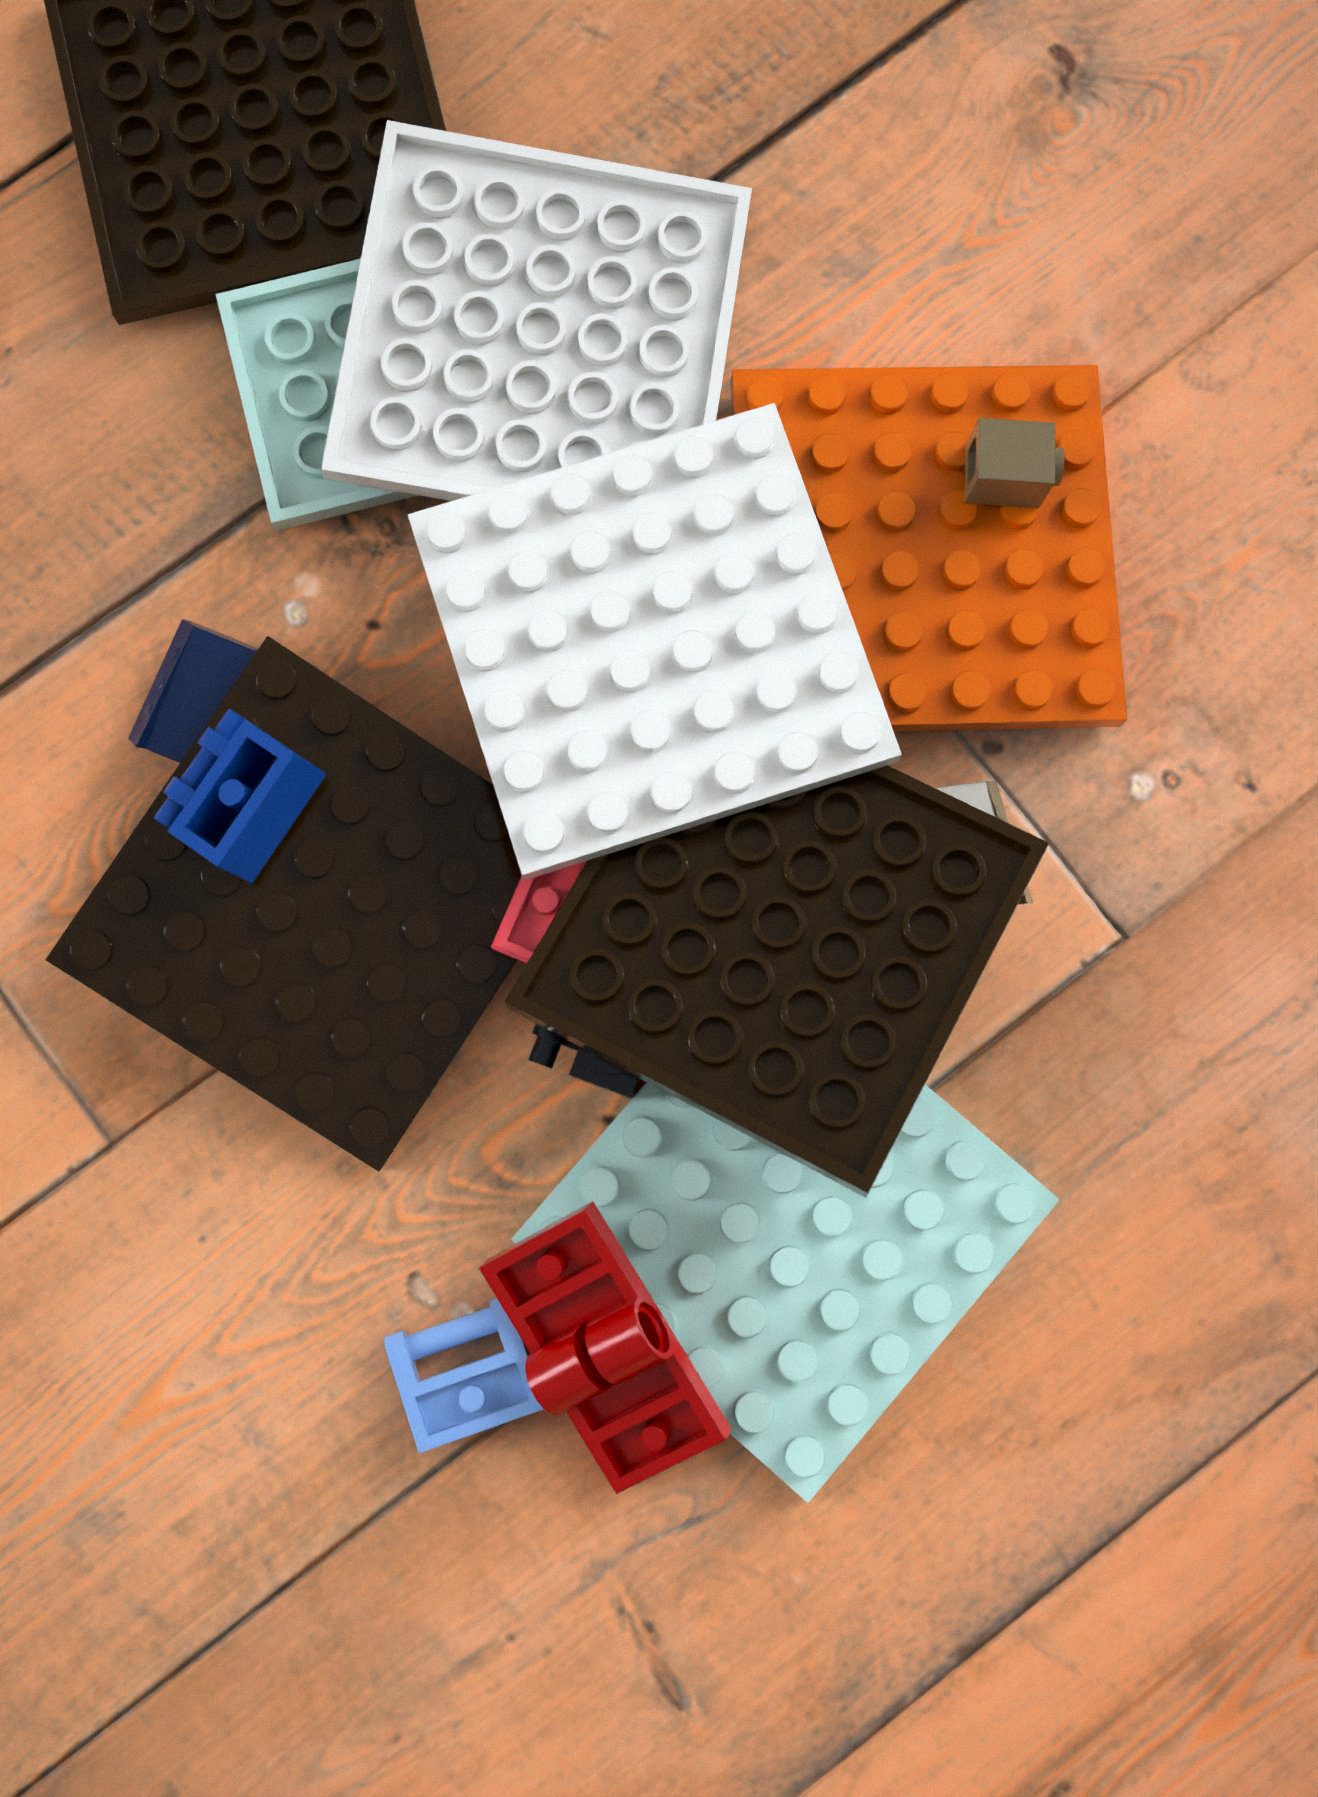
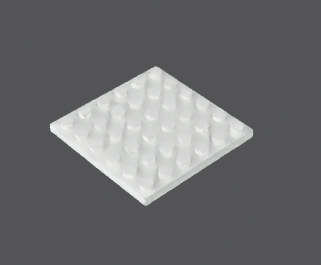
(527, 313)
(652, 640)

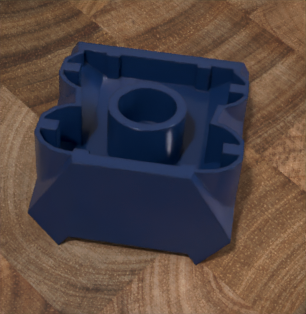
(188, 689)

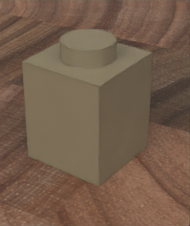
(1011, 463)

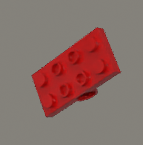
(603, 1349)

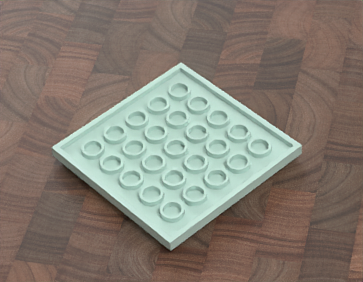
(788, 1285)

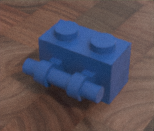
(238, 796)

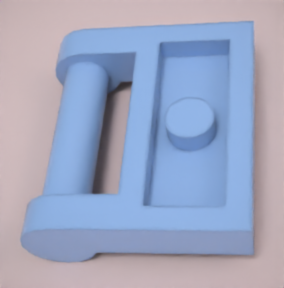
(466, 1396)

